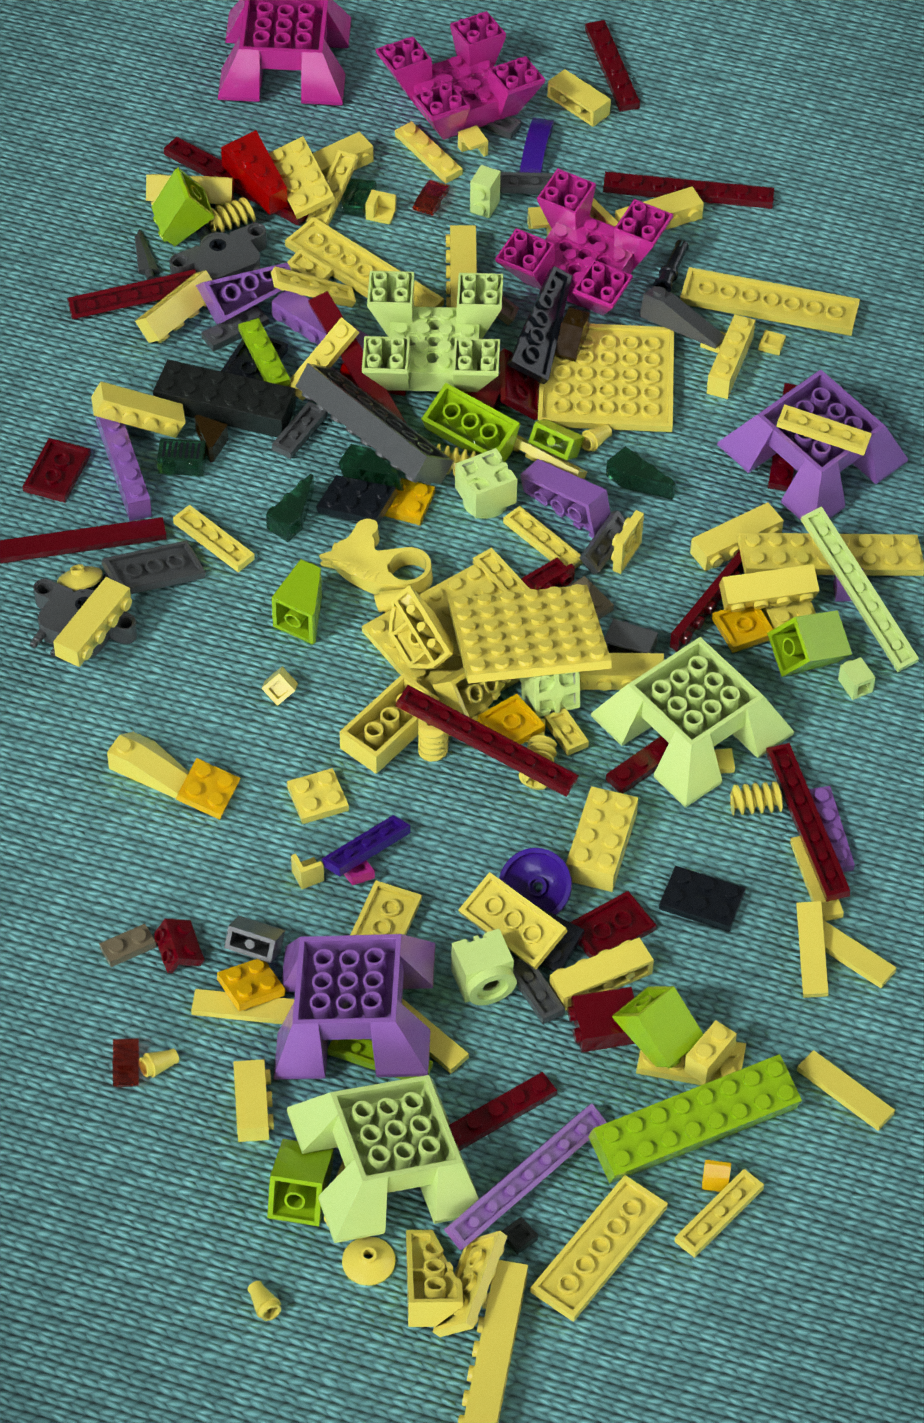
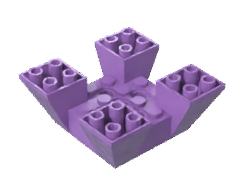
(817, 463)
(354, 992)

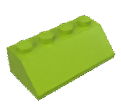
(470, 423)

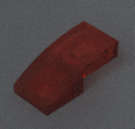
(430, 197)
(125, 1062)

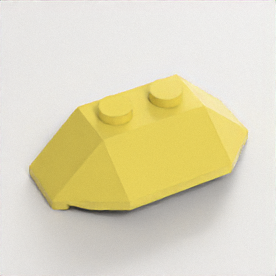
(418, 632)

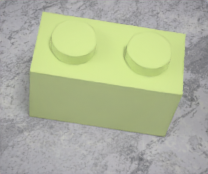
(485, 191)

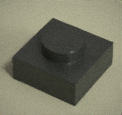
(520, 1235)

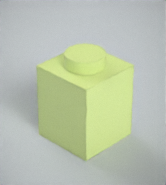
(856, 678)

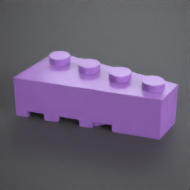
(238, 292)
(567, 495)

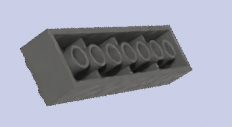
(374, 424)

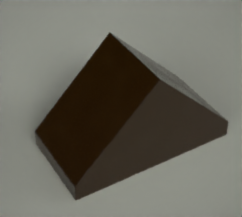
(213, 433)

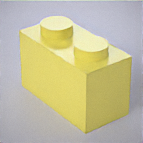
(710, 1052)

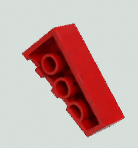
(255, 171)

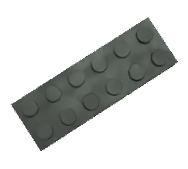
(227, 397)

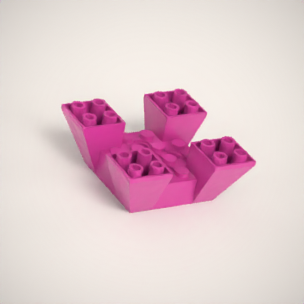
(285, 38)
(467, 86)
(586, 248)

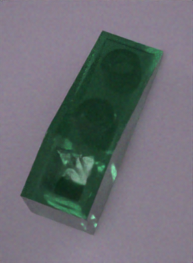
(366, 465)
(636, 474)
(290, 513)

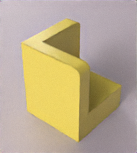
(471, 139)
(380, 207)
(537, 219)
(279, 685)
(307, 872)

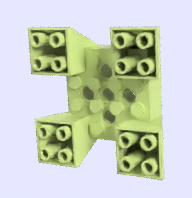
(432, 343)
(693, 705)
(390, 1142)

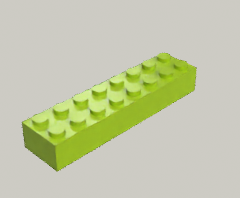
(694, 1118)

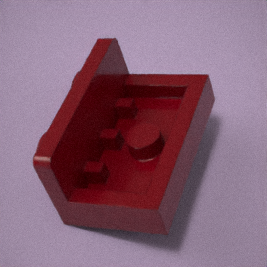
(550, 575)
(178, 944)

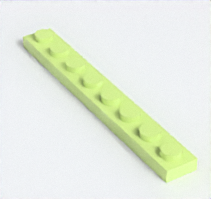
(859, 589)

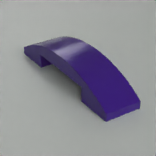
(536, 145)

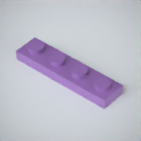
(831, 820)

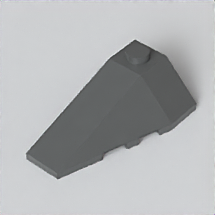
(672, 313)

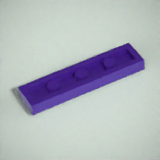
(366, 845)

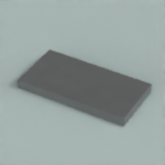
(155, 567)

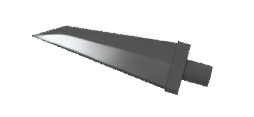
(145, 260)

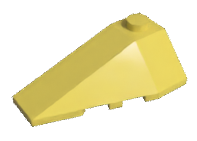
(467, 697)
(146, 763)
(431, 1283)

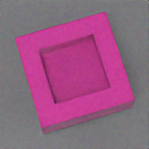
(360, 873)

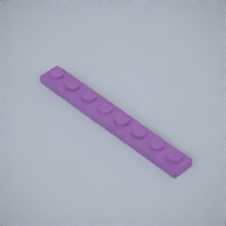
(524, 1177)

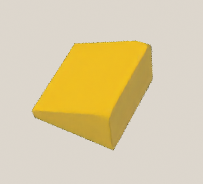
(715, 1175)

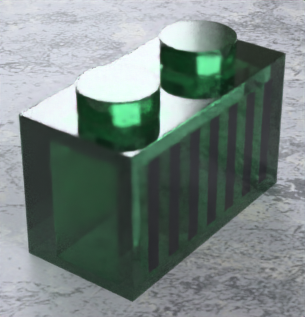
(181, 457)

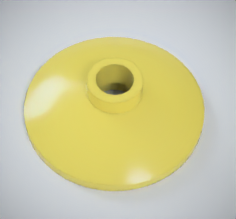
(81, 577)
(368, 1271)

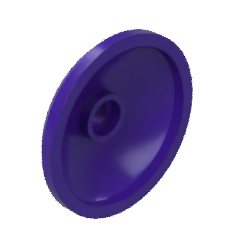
(538, 866)

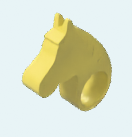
(372, 568)

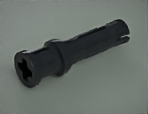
(668, 272)

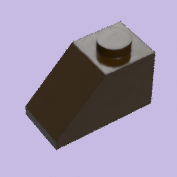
(572, 334)

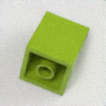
(181, 208)
(298, 602)
(809, 642)
(659, 1025)
(297, 1183)

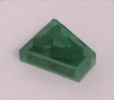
(356, 196)

